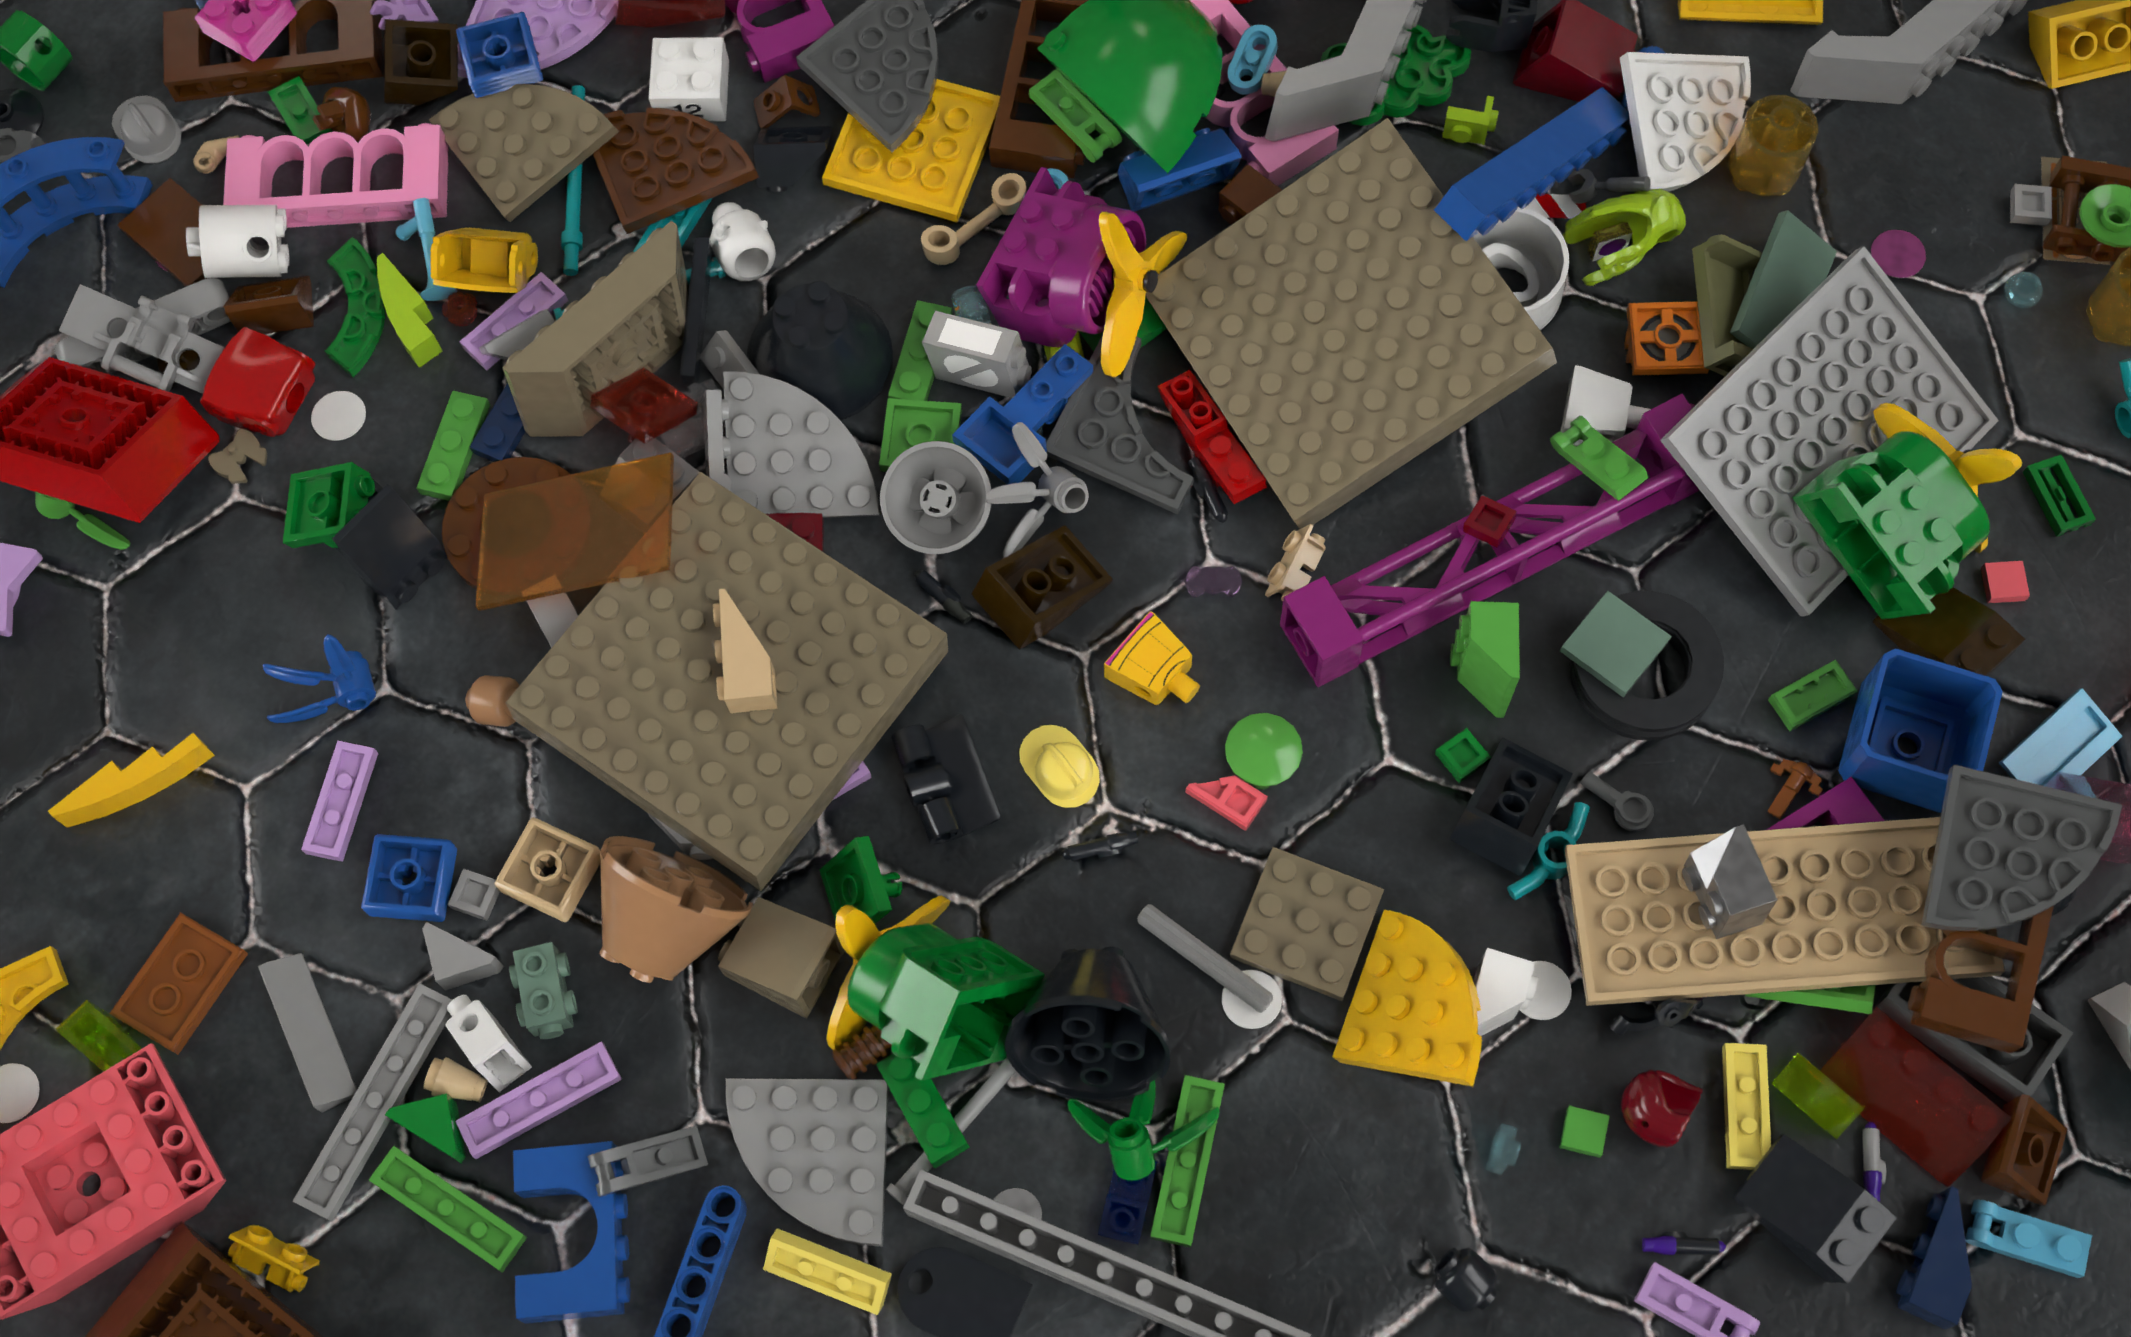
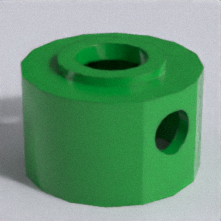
(32, 50)

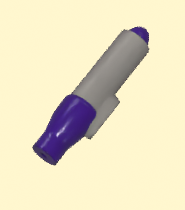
(1874, 1168)

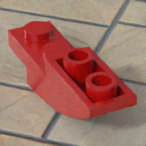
(1209, 437)

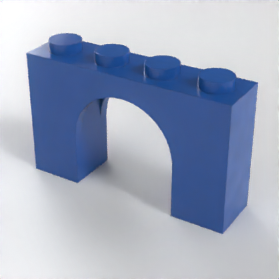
(597, 1282)

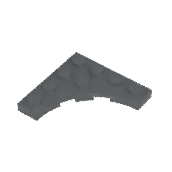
(1105, 439)

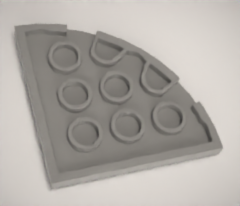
(793, 452)
(816, 1150)

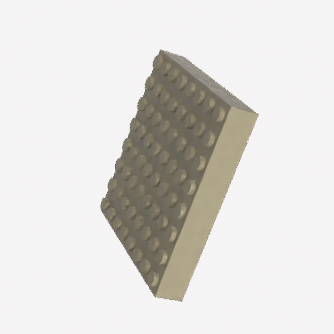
(1348, 325)
(638, 674)

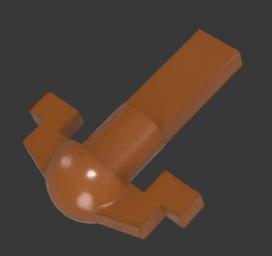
(1800, 773)

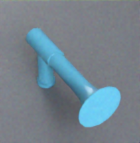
(424, 225)

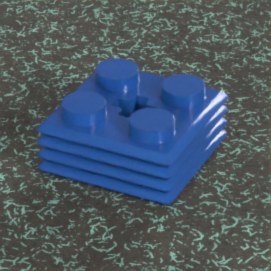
(504, 36)
(395, 859)

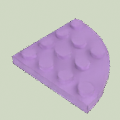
(556, 25)

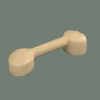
(943, 245)

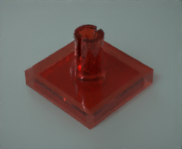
(643, 405)

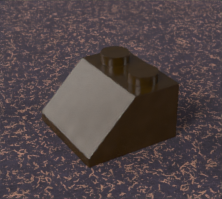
(419, 61)

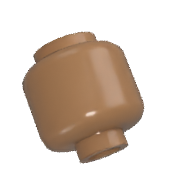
(488, 698)

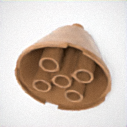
(662, 908)

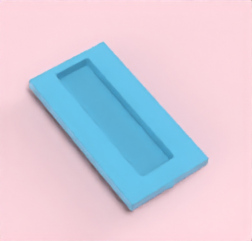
(2063, 743)

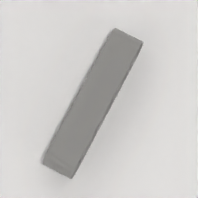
(200, 300)

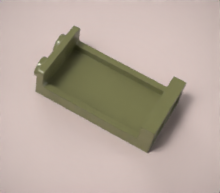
(1722, 279)

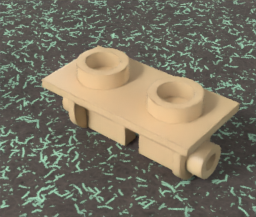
(1299, 551)

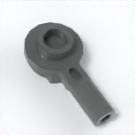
(1631, 809)

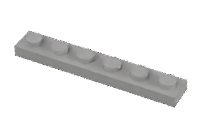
(380, 1090)

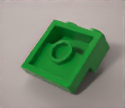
(324, 502)

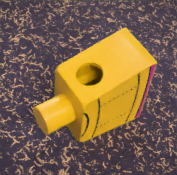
(1152, 663)

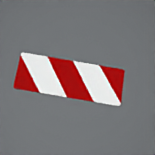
(1556, 206)

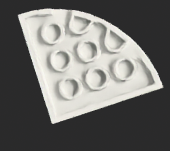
(1683, 112)

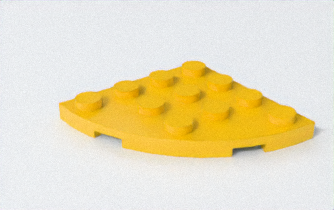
(1413, 1007)

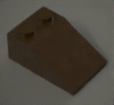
(1040, 586)
(1955, 633)

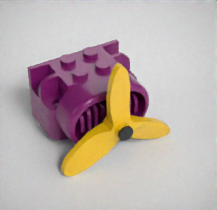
(1075, 269)

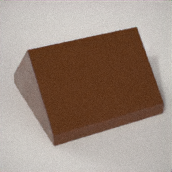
(272, 305)
(2025, 1151)

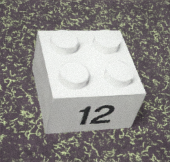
(690, 76)

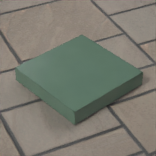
(1615, 643)

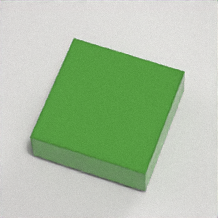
(1584, 1131)

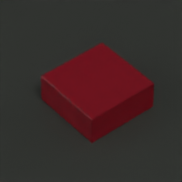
(1489, 521)

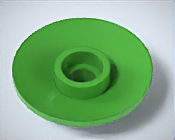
(2107, 214)

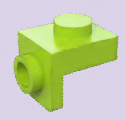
(1470, 125)

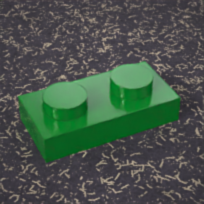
(297, 109)

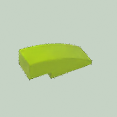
(407, 313)

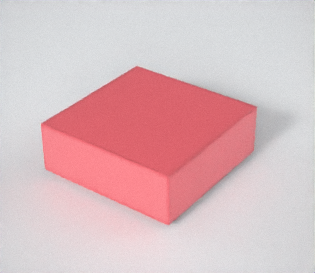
(2005, 582)

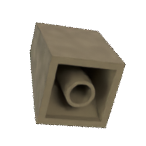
(782, 956)

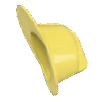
(1059, 766)

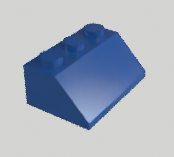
(1205, 163)

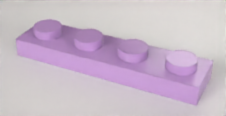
(538, 1100)

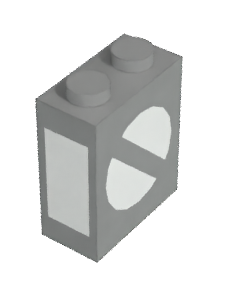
(976, 354)

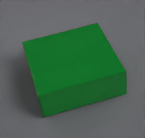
(1463, 755)

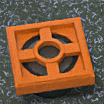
(1667, 342)

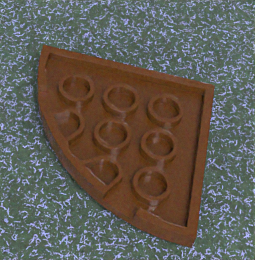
(667, 164)

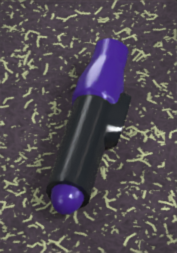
(1679, 1243)

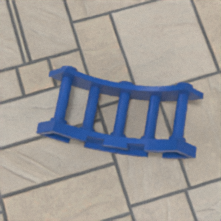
(60, 205)

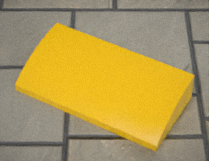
(1753, 11)

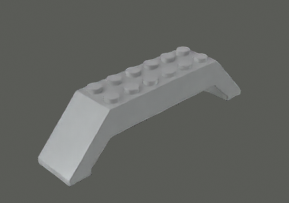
(1906, 61)
(1349, 83)

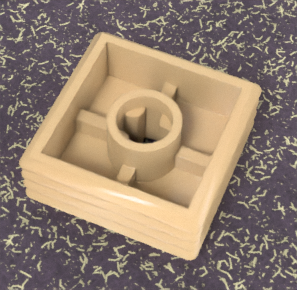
(541, 847)

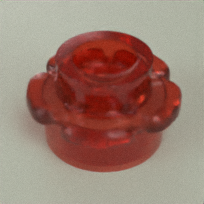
(464, 315)

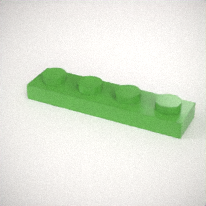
(1186, 1167)
(448, 1209)

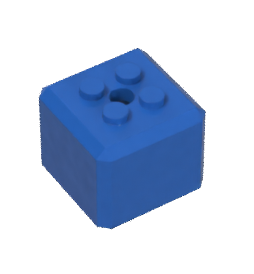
(1934, 705)

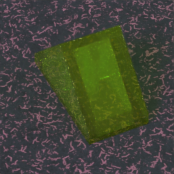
(98, 1036)
(1817, 1095)

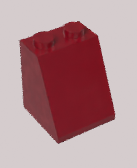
(1574, 53)

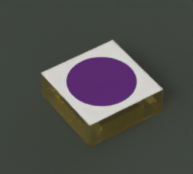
(1609, 240)

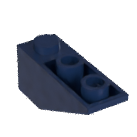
(1941, 1272)

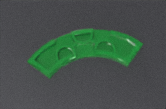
(365, 308)

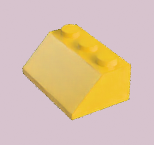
(2081, 40)

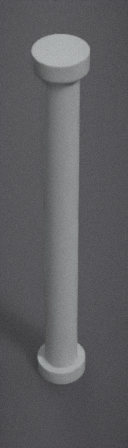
(963, 1119)

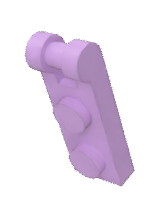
(1691, 1305)

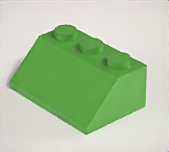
(1488, 653)

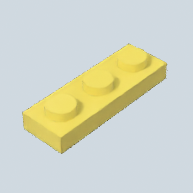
(1746, 1104)
(827, 1271)

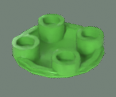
(1263, 750)

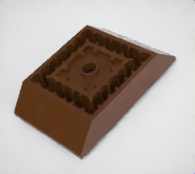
(196, 1293)

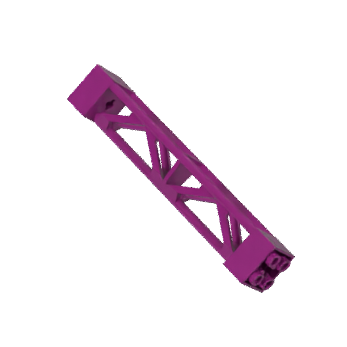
(1317, 613)

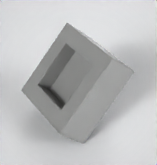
(2031, 204)
(474, 895)

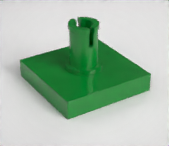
(856, 880)

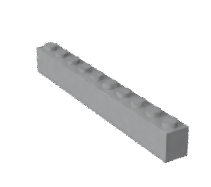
(1085, 1263)

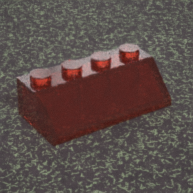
(1914, 1097)

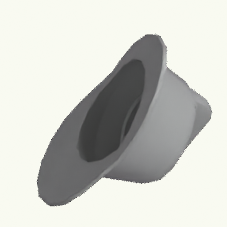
(147, 129)

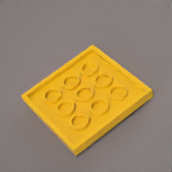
(931, 167)

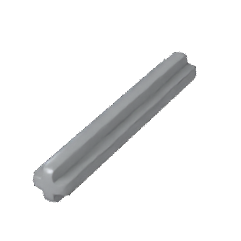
(1205, 958)

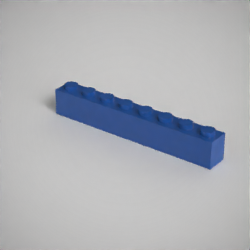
(1533, 165)

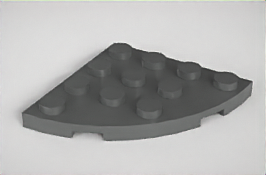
(879, 66)
(2010, 849)

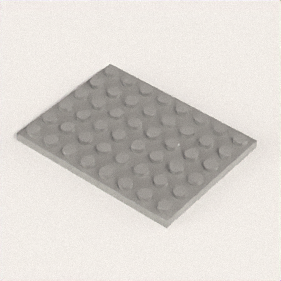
(1810, 402)

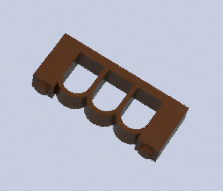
(193, 78)
(1023, 143)
(1973, 1014)

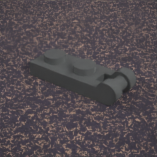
(648, 1160)

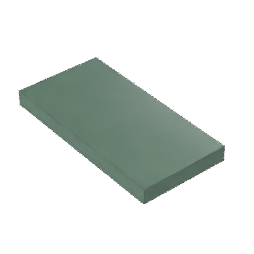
(1787, 272)

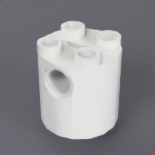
(227, 241)

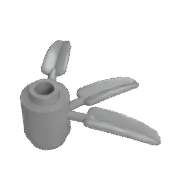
(1055, 486)

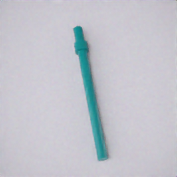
(572, 237)

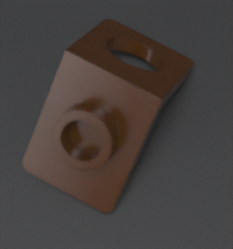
(782, 98)

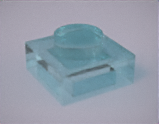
(1504, 1149)

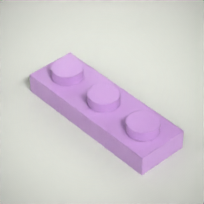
(537, 296)
(340, 801)

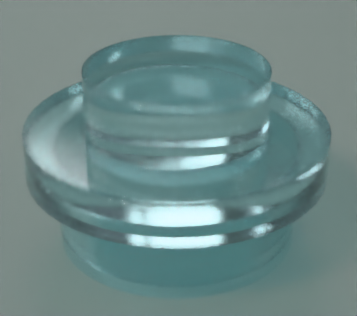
(2023, 290)

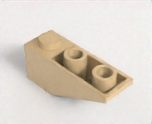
(747, 669)

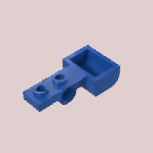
(1040, 401)

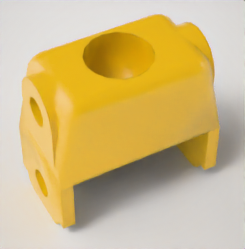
(483, 260)

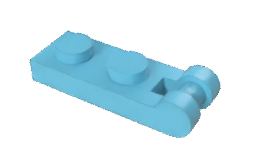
(2029, 1239)

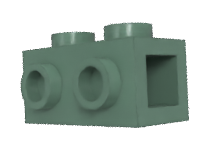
(545, 1002)

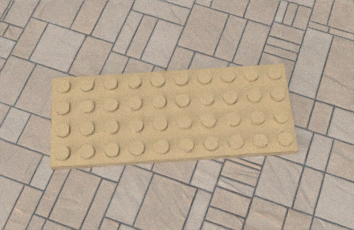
(1840, 920)

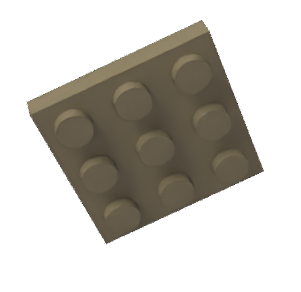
(1307, 923)

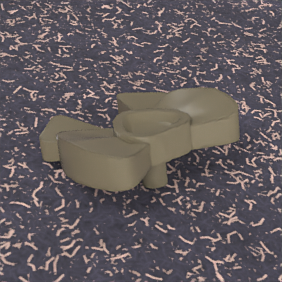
(227, 461)

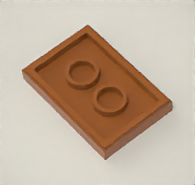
(179, 983)

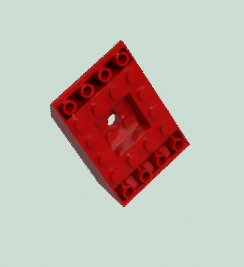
(98, 439)

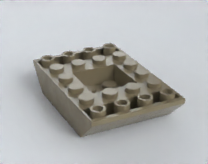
(614, 330)

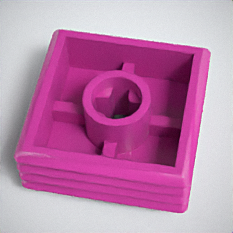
(245, 24)

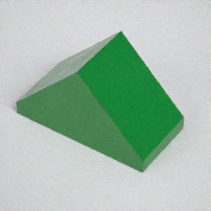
(433, 1122)

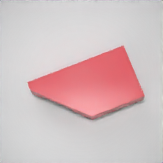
(1230, 798)

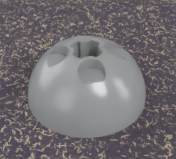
(925, 480)

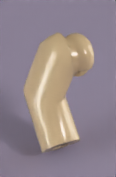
(211, 154)

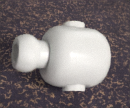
(741, 242)

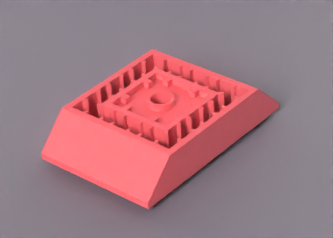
(151, 1172)

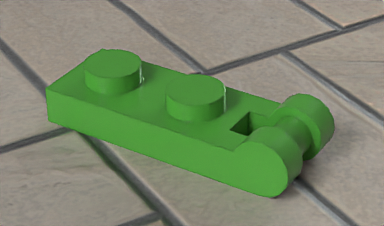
(1075, 115)
(1599, 458)

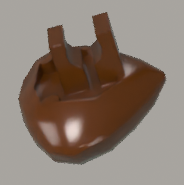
(344, 112)

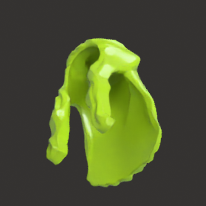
(1652, 216)

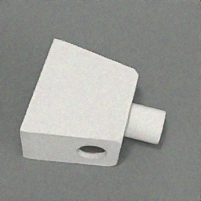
(1601, 402)
(485, 1042)

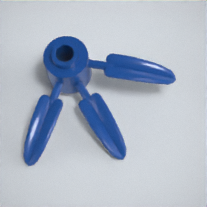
(349, 676)

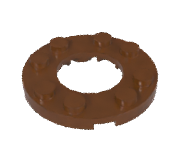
(465, 509)

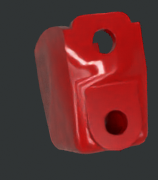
(258, 383)

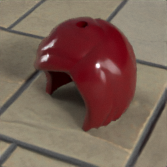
(1659, 1106)

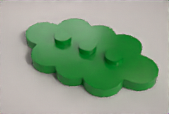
(1421, 77)

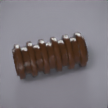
(861, 1052)

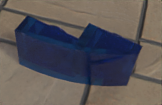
(1126, 1208)

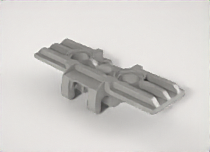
(148, 330)

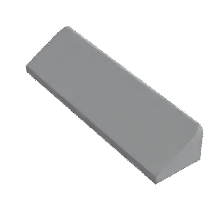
(308, 1031)

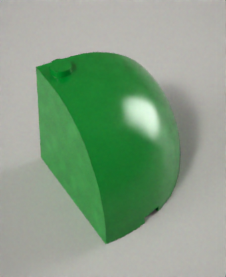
(1143, 68)

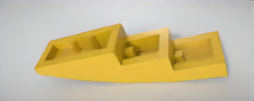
(117, 789)

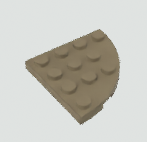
(522, 140)

